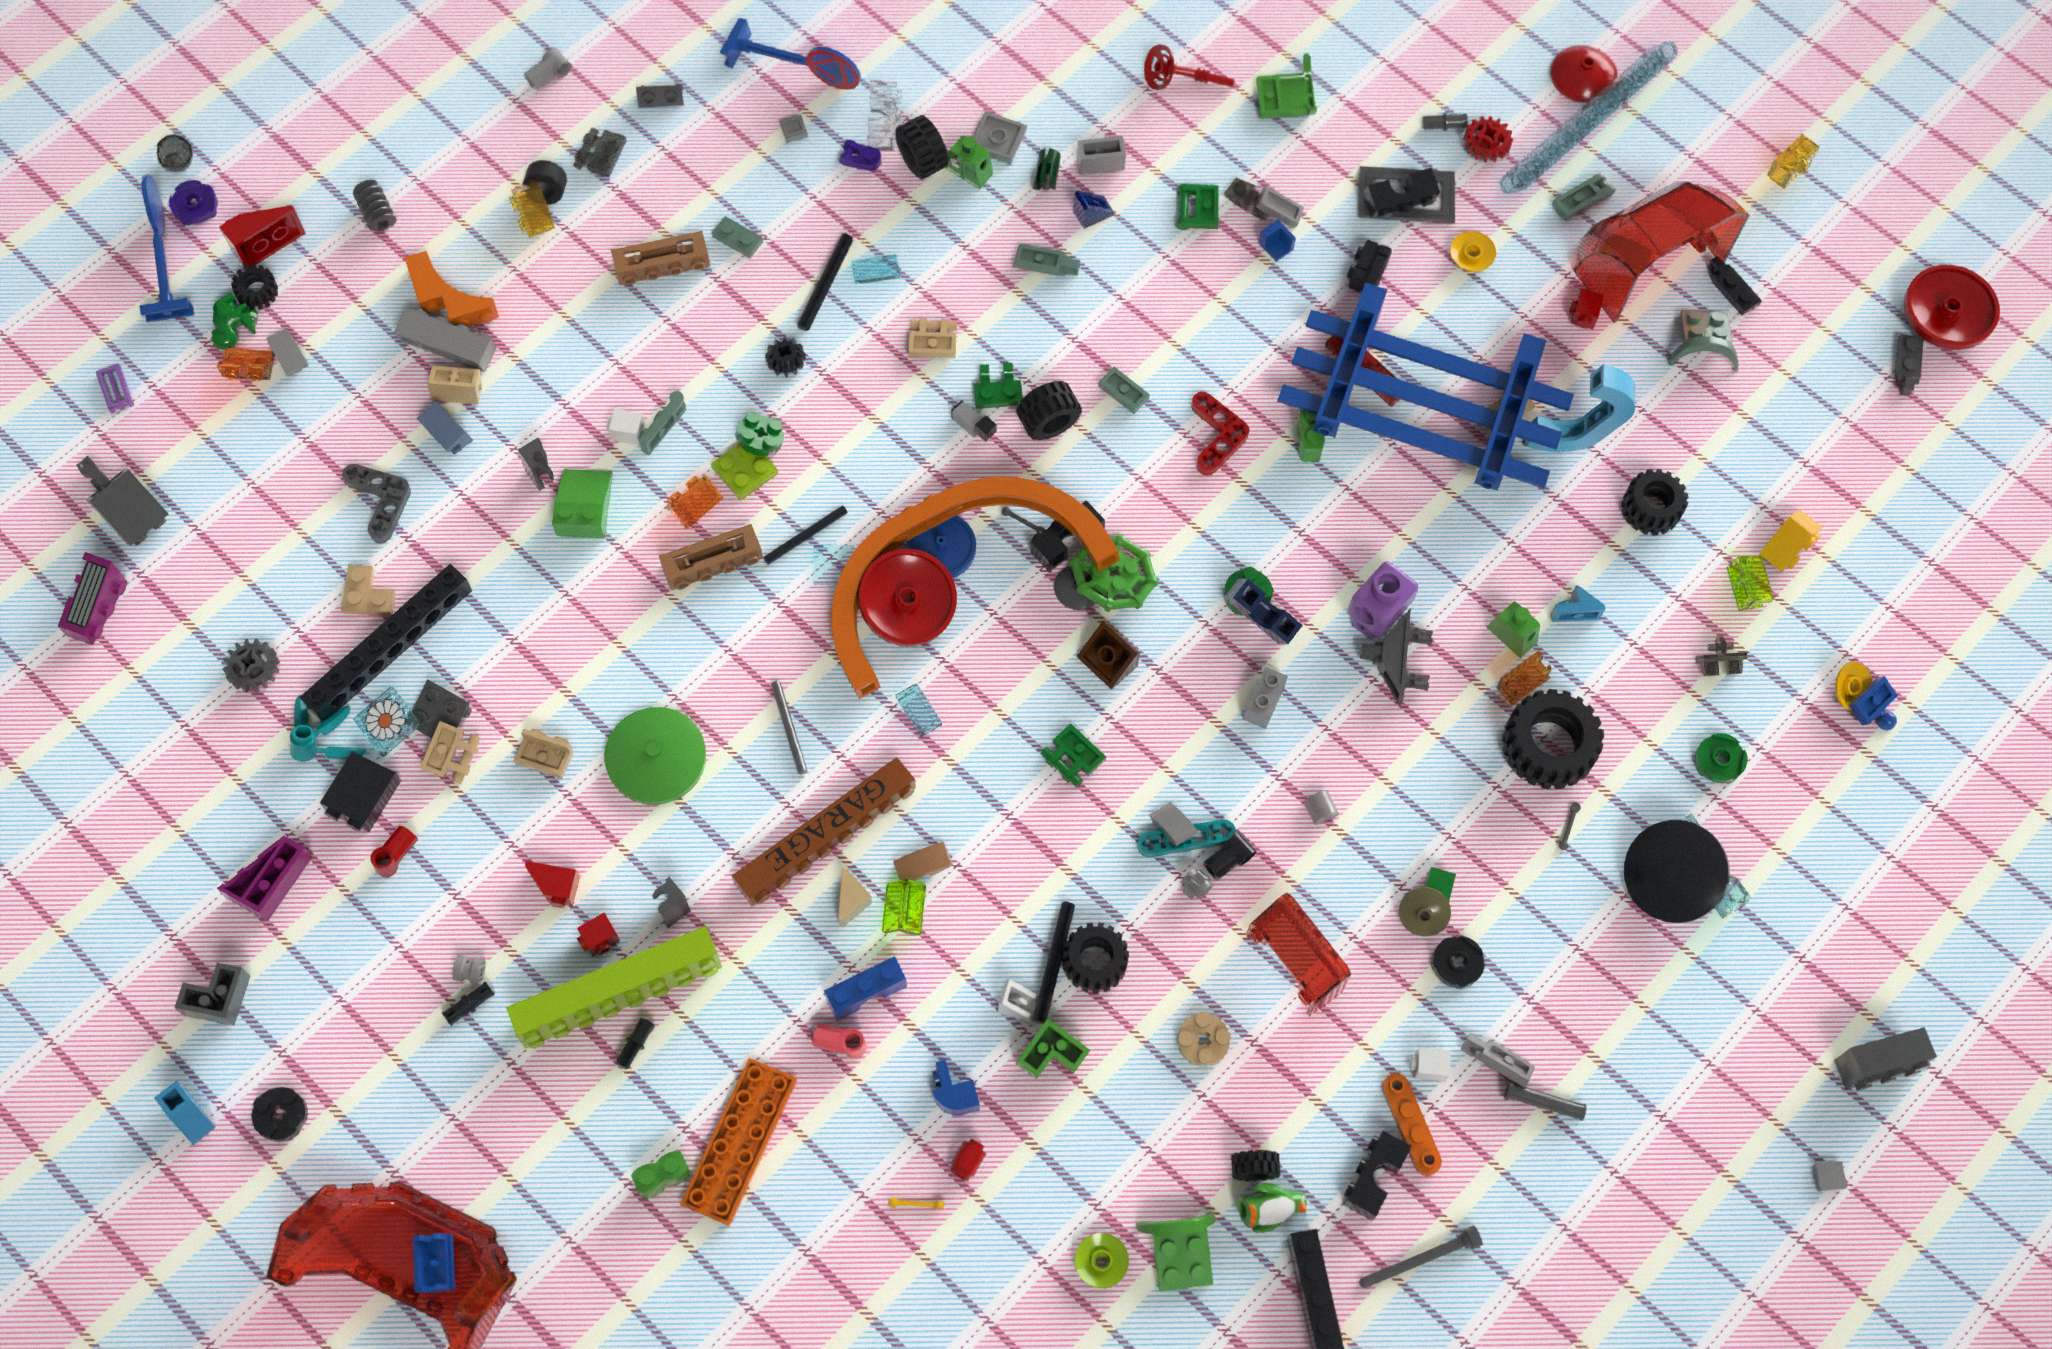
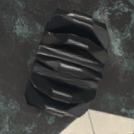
(785, 356)

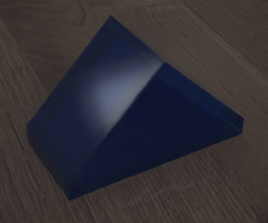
(1091, 208)

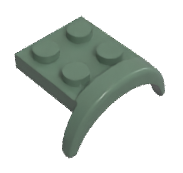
(1705, 333)

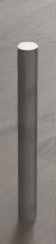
(789, 727)

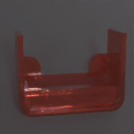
(1302, 951)

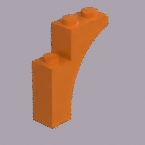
(436, 295)

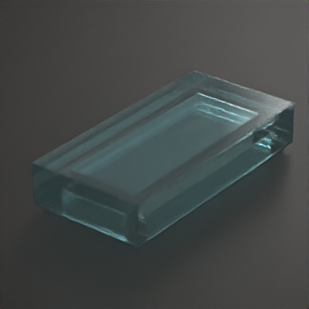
(875, 269)
(918, 709)

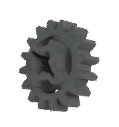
(250, 656)

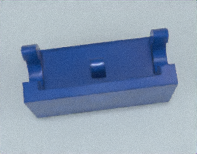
(433, 1263)

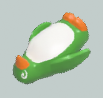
(1270, 1207)

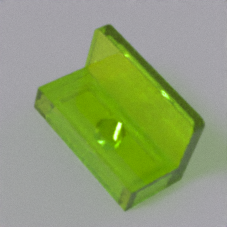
(904, 907)

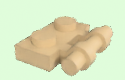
(932, 344)
(443, 748)

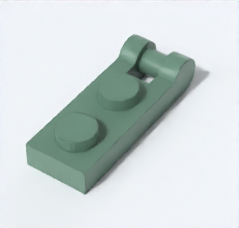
(1583, 196)
(662, 423)

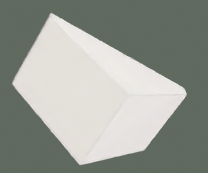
(1017, 1001)

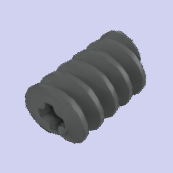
(374, 205)

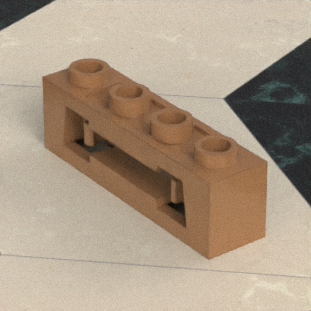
(660, 258)
(711, 557)

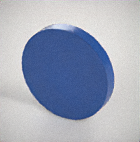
(950, 543)

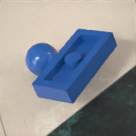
(1872, 704)

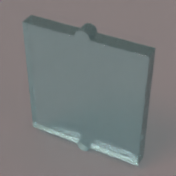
(829, 563)

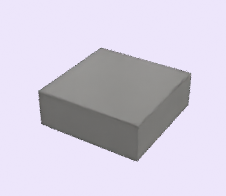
(793, 128)
(1830, 1176)

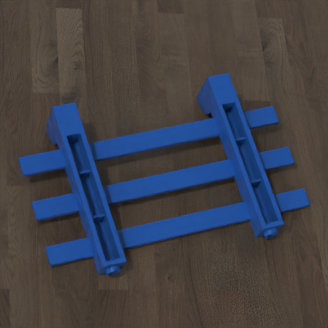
(1505, 422)

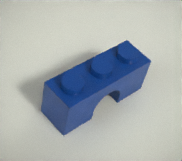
(878, 980)

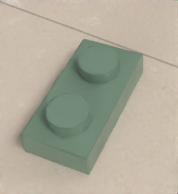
(737, 237)
(1124, 390)

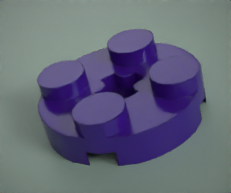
(197, 213)

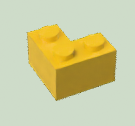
(1793, 536)

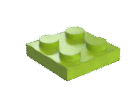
(743, 471)

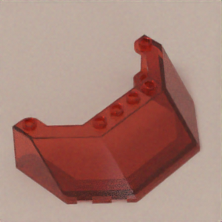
(370, 1239)

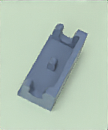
(444, 428)

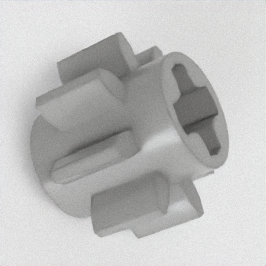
(1197, 883)

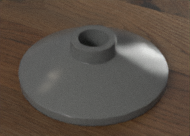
(1066, 591)

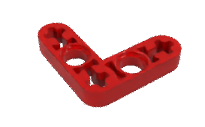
(1225, 429)

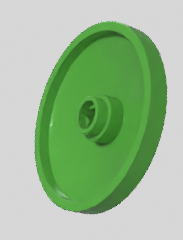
(655, 755)

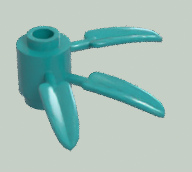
(304, 738)

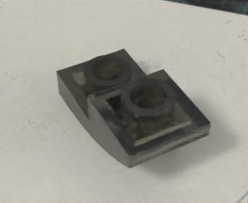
(1245, 197)

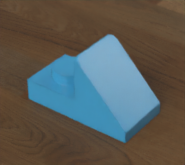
(1583, 607)

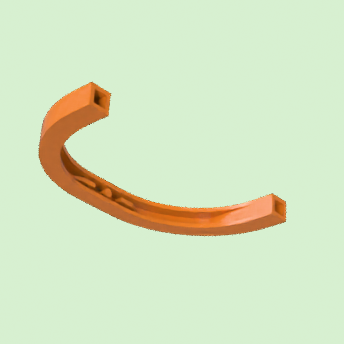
(932, 512)

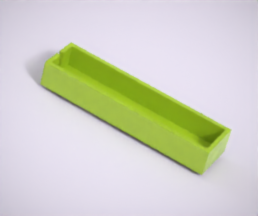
(614, 988)

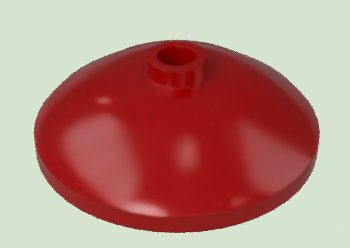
(1575, 78)

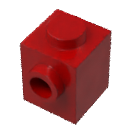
(1586, 309)
(597, 935)

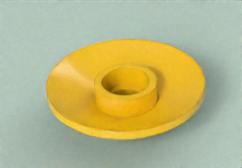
(1476, 244)
(1851, 682)

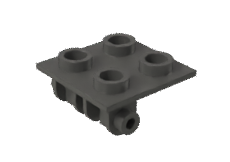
(438, 705)

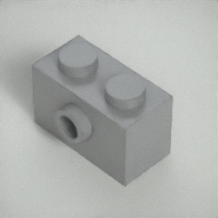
(1101, 155)

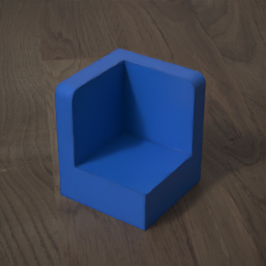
(1277, 240)

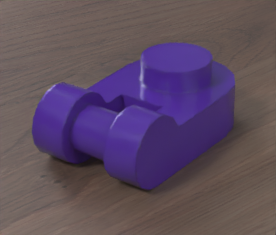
(868, 159)

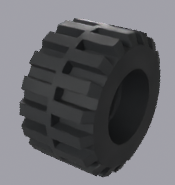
(921, 147)
(1049, 410)
(1661, 486)
(1095, 937)

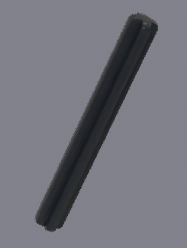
(825, 282)
(1053, 962)

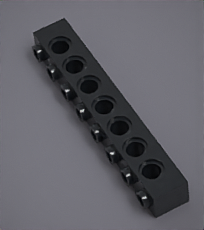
(386, 643)

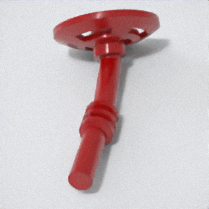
(1169, 68)

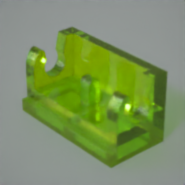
(1749, 582)

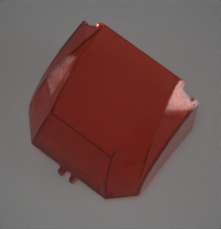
(1635, 237)

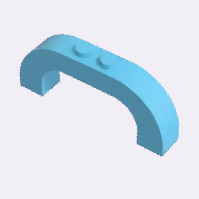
(1618, 407)

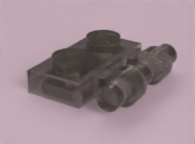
(605, 154)

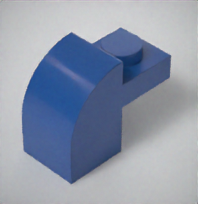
(955, 1098)

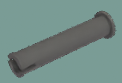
(1545, 1101)

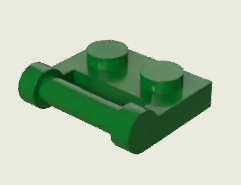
(1205, 206)

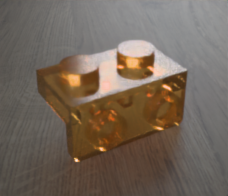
(246, 364)
(693, 500)

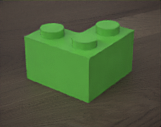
(1049, 1044)

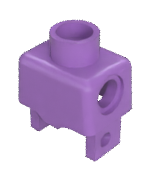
(1383, 604)

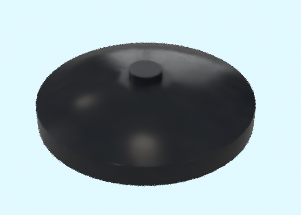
(1676, 871)

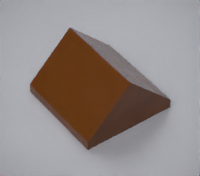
(1109, 655)

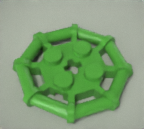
(1122, 584)

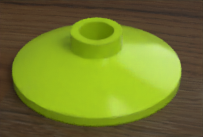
(1101, 1246)

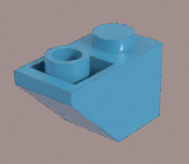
(184, 1112)

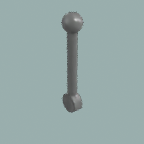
(1007, 512)
(1574, 808)

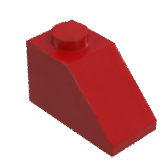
(555, 883)

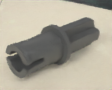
(1445, 121)

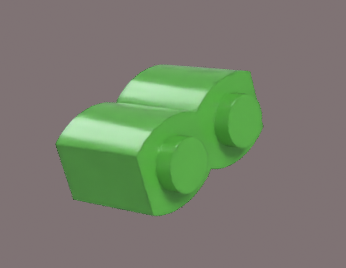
(1310, 442)
(655, 1177)

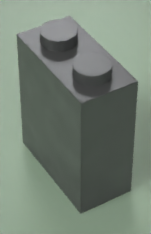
(128, 507)

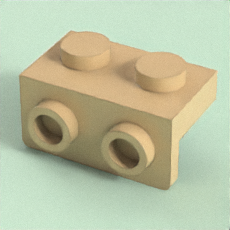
(544, 753)

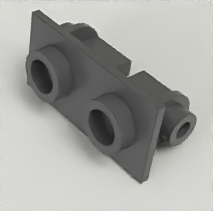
(660, 96)

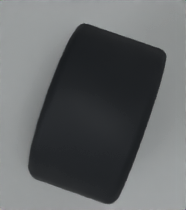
(550, 178)

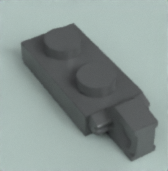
(1908, 362)
(91, 470)

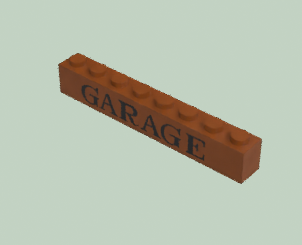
(824, 831)

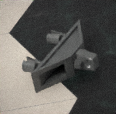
(1392, 657)

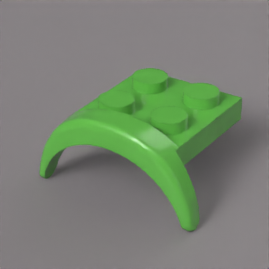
(1287, 93)
(1181, 1251)

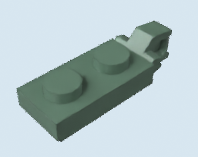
(1045, 261)

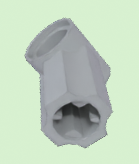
(551, 66)

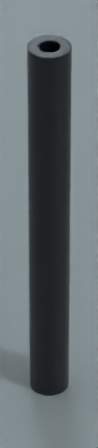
(804, 535)

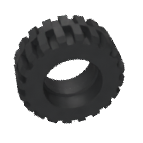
(1569, 714)

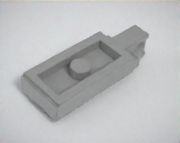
(1499, 1059)

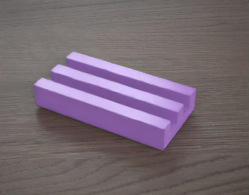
(120, 403)

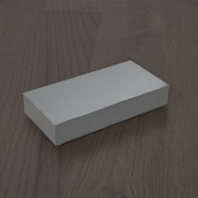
(1279, 207)

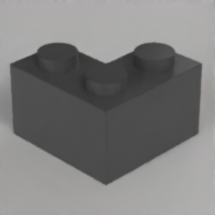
(220, 1000)

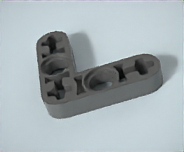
(387, 495)

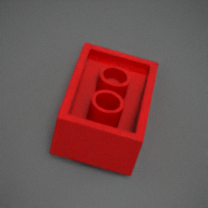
(261, 233)

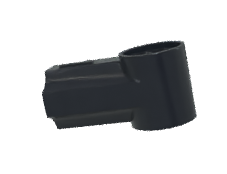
(1234, 852)

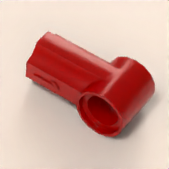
(394, 849)

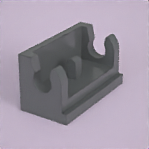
(535, 462)
(675, 906)

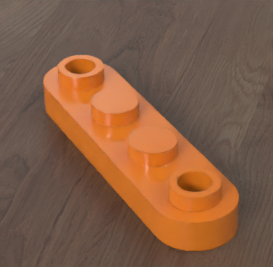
(1411, 1124)

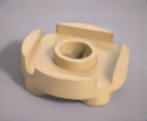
(1218, 1037)

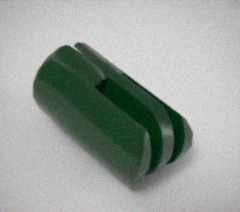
(1047, 170)

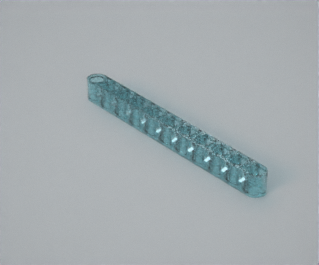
(1612, 96)

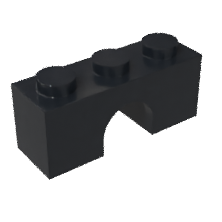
(1384, 200)
(1048, 545)
(1386, 1153)

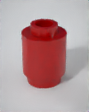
(967, 1159)

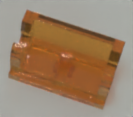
(1524, 678)

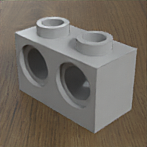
(1265, 697)

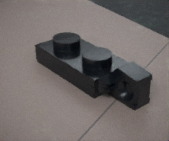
(1733, 286)

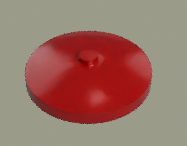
(1951, 307)
(907, 597)

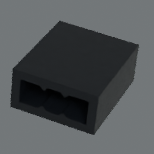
(360, 792)

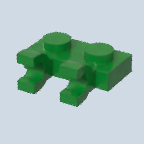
(997, 394)

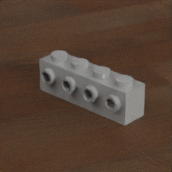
(445, 339)

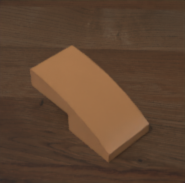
(923, 862)

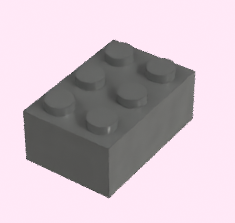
(1885, 1059)

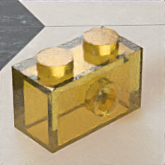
(1793, 161)
(532, 209)

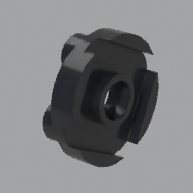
(1459, 976)
(266, 1106)

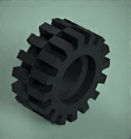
(252, 276)
(1255, 1165)

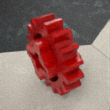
(1488, 139)

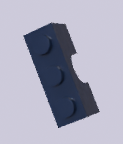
(1252, 603)

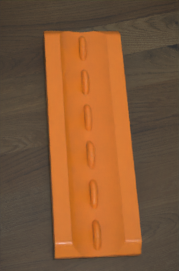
(739, 1142)

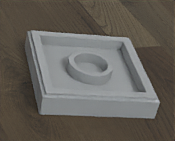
(1000, 136)

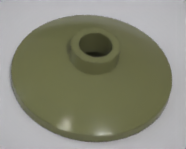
(1424, 900)

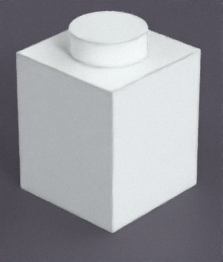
(625, 426)
(1431, 1064)

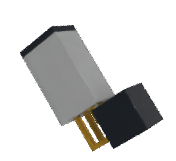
(973, 422)

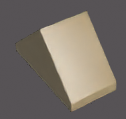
(853, 898)

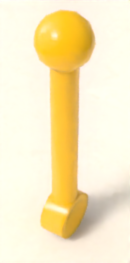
(894, 1202)

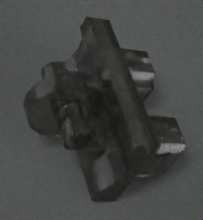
(1733, 661)

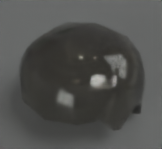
(174, 153)

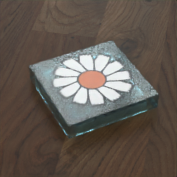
(387, 721)

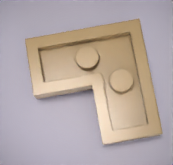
(361, 598)

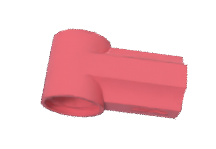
(836, 1040)

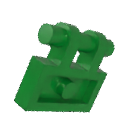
(1078, 750)

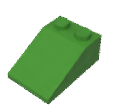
(582, 503)

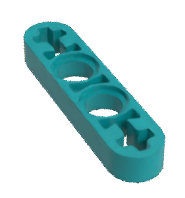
(1189, 844)

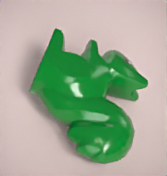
(228, 318)

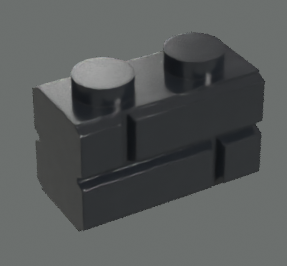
(1370, 265)

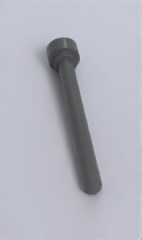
(1469, 1239)

